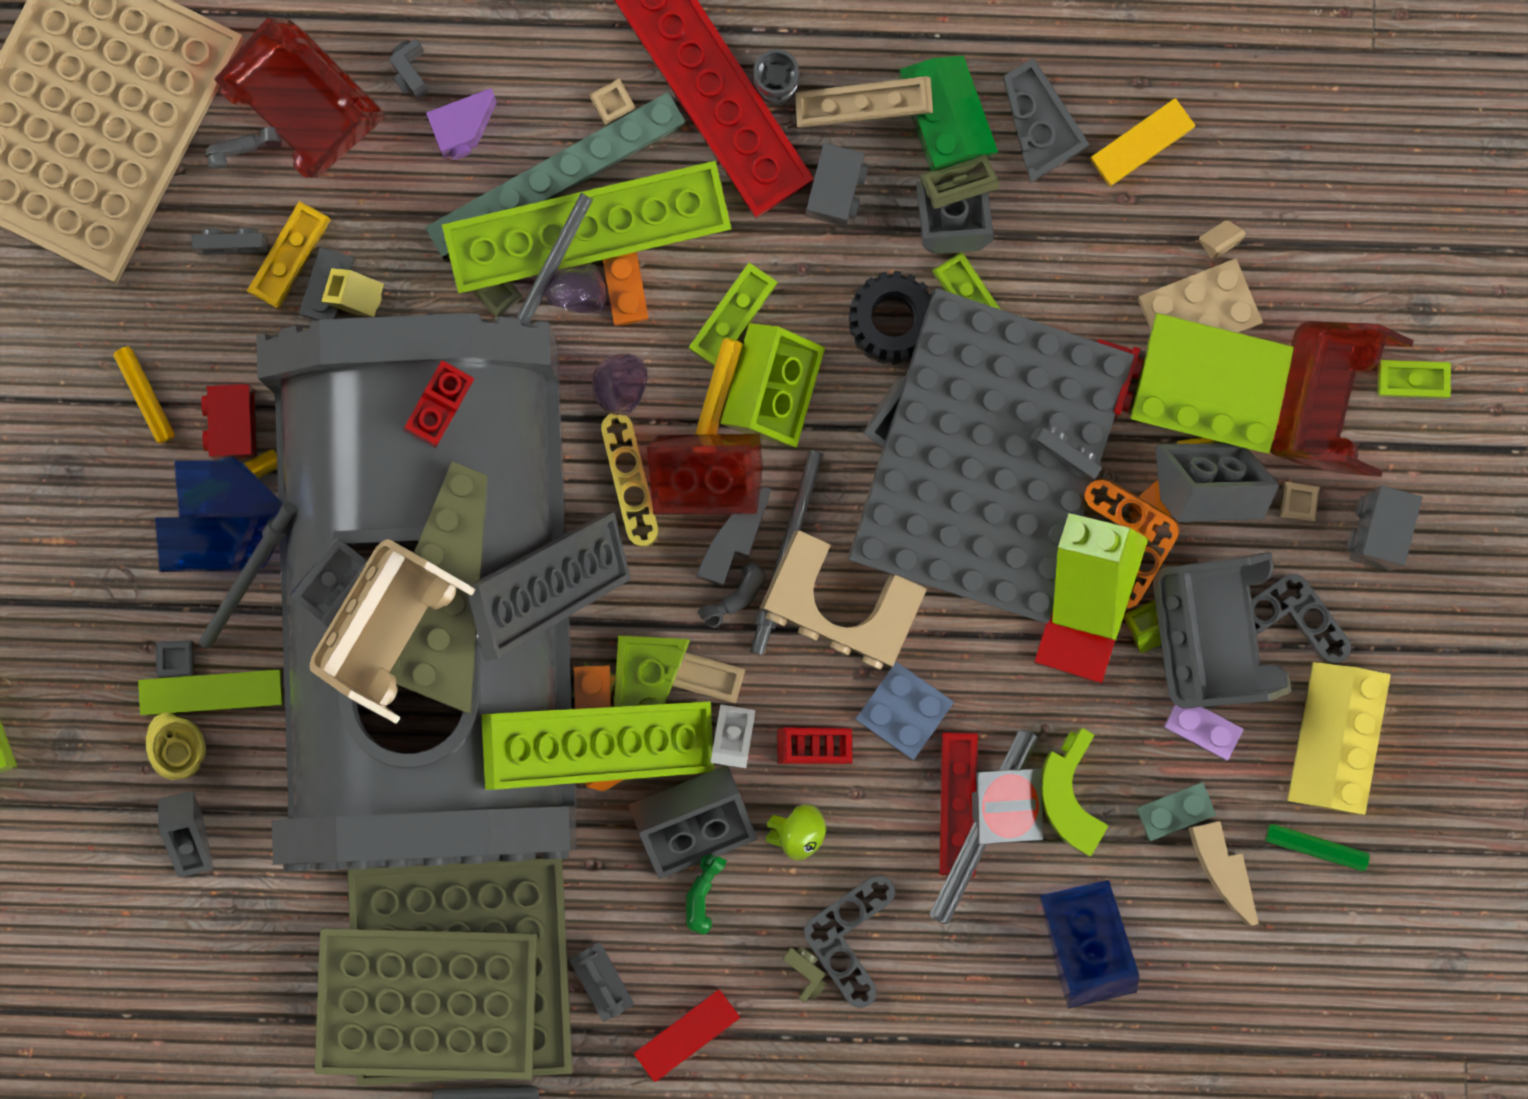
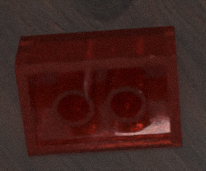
(705, 473)

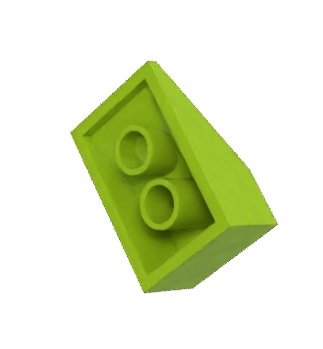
(1095, 575)

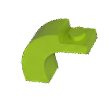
(1058, 799)

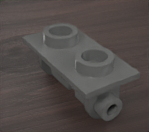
(601, 982)

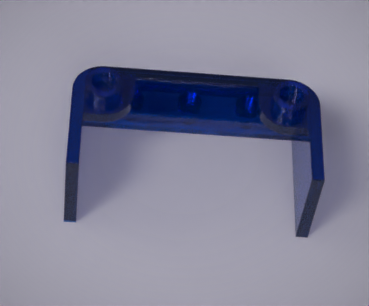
(217, 519)

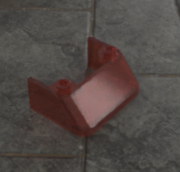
(1320, 389)

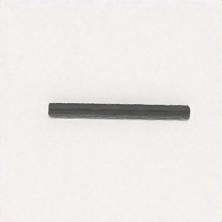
(971, 850)

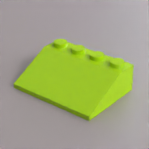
(1212, 383)

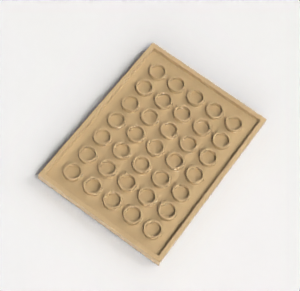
(100, 118)

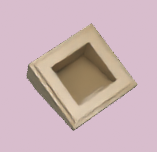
(1221, 238)

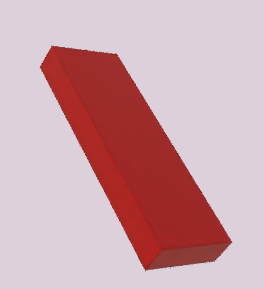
(687, 1035)

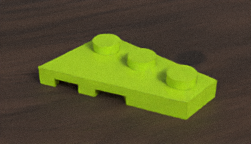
(647, 669)

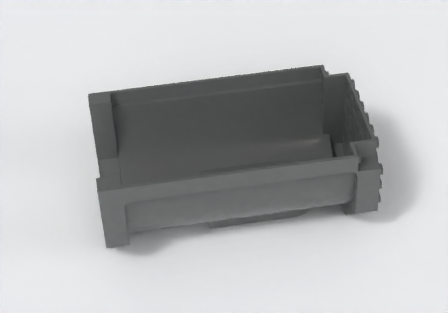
(364, 479)

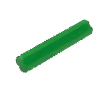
(1317, 847)

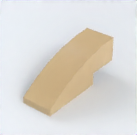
(1224, 871)

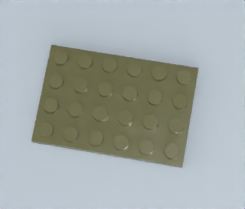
(426, 1003)

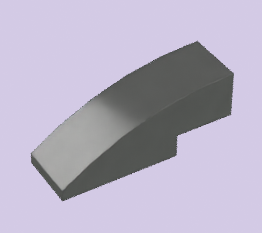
(734, 538)

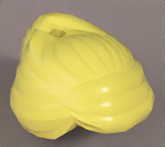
(174, 756)

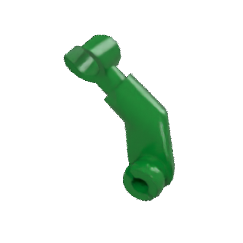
(695, 898)

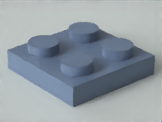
(904, 710)

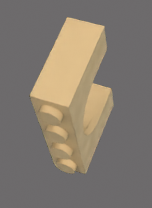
(792, 600)

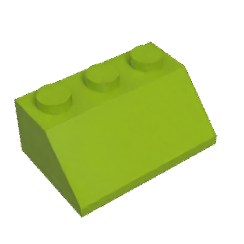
(773, 384)

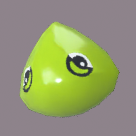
(800, 833)

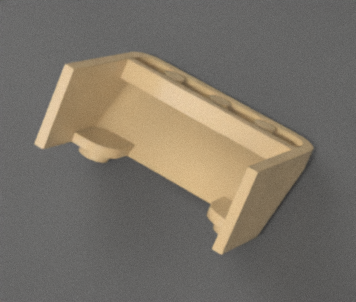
(378, 623)

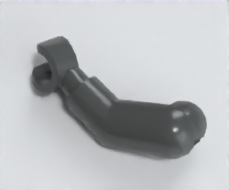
(218, 152)
(743, 596)

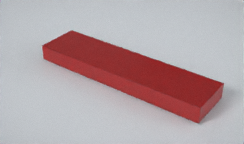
(957, 786)

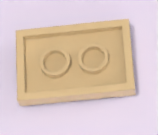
(1209, 297)

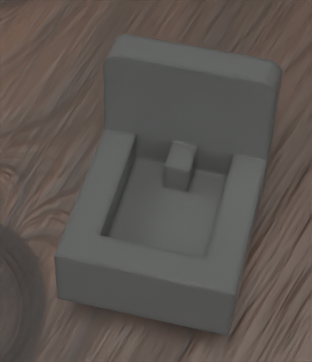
(407, 77)

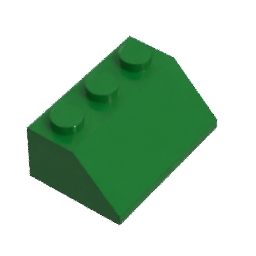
(958, 123)

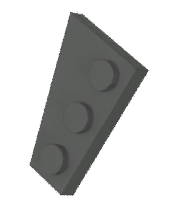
(1041, 120)

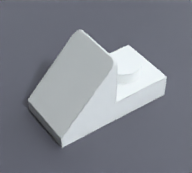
(733, 736)

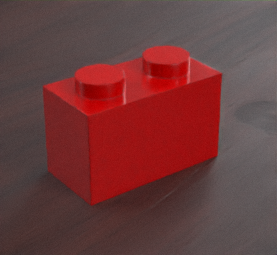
(230, 421)

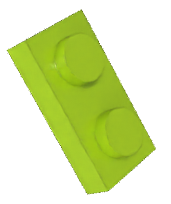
(1414, 379)

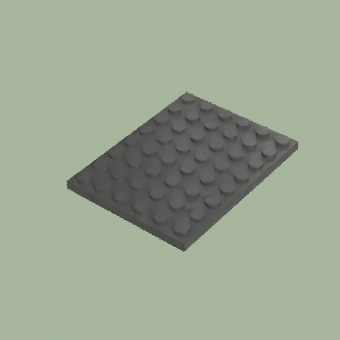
(959, 482)

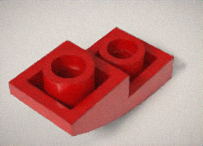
(438, 404)

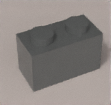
(835, 185)

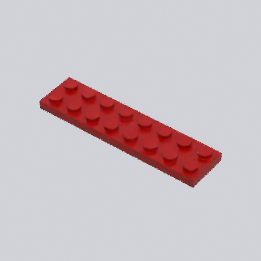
(719, 100)

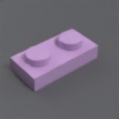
(1204, 730)

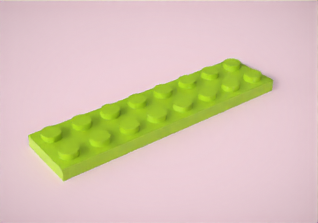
(618, 222)
(596, 744)

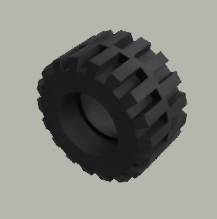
(868, 297)

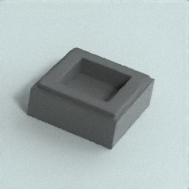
(175, 658)

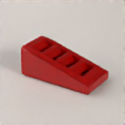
(784, 749)

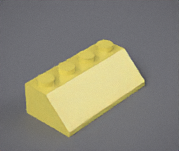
(1339, 738)

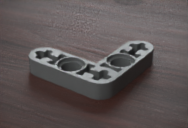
(1296, 609)
(836, 942)

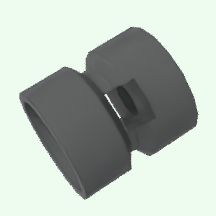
(776, 76)

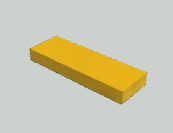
(1142, 142)
(288, 255)

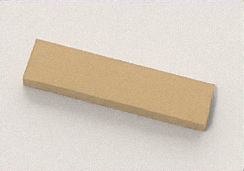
(864, 102)

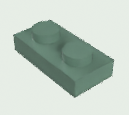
(1176, 811)

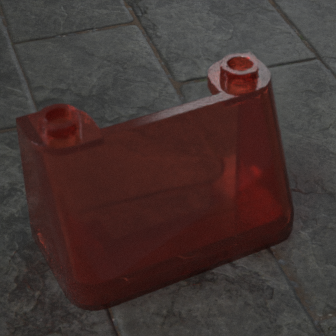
(300, 95)

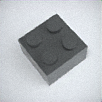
(1384, 528)

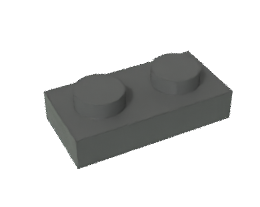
(216, 243)
(312, 305)
(1078, 459)

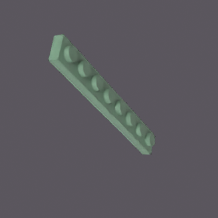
(572, 164)

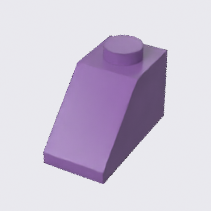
(462, 123)

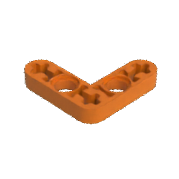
(1145, 526)

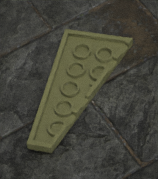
(443, 645)

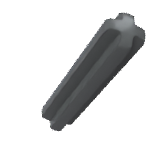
(528, 1092)

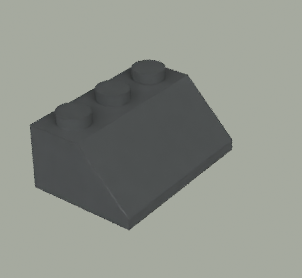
(1213, 482)
(692, 821)

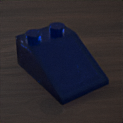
(1089, 944)

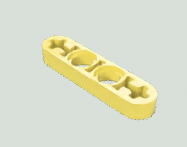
(634, 478)

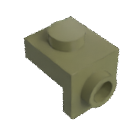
(804, 963)

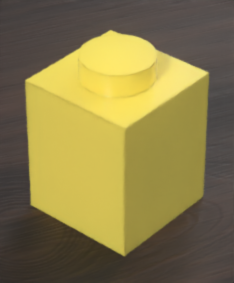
(353, 292)

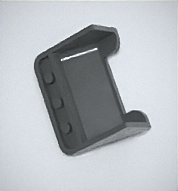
(1212, 633)

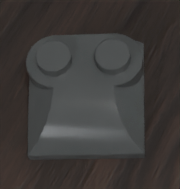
(956, 226)

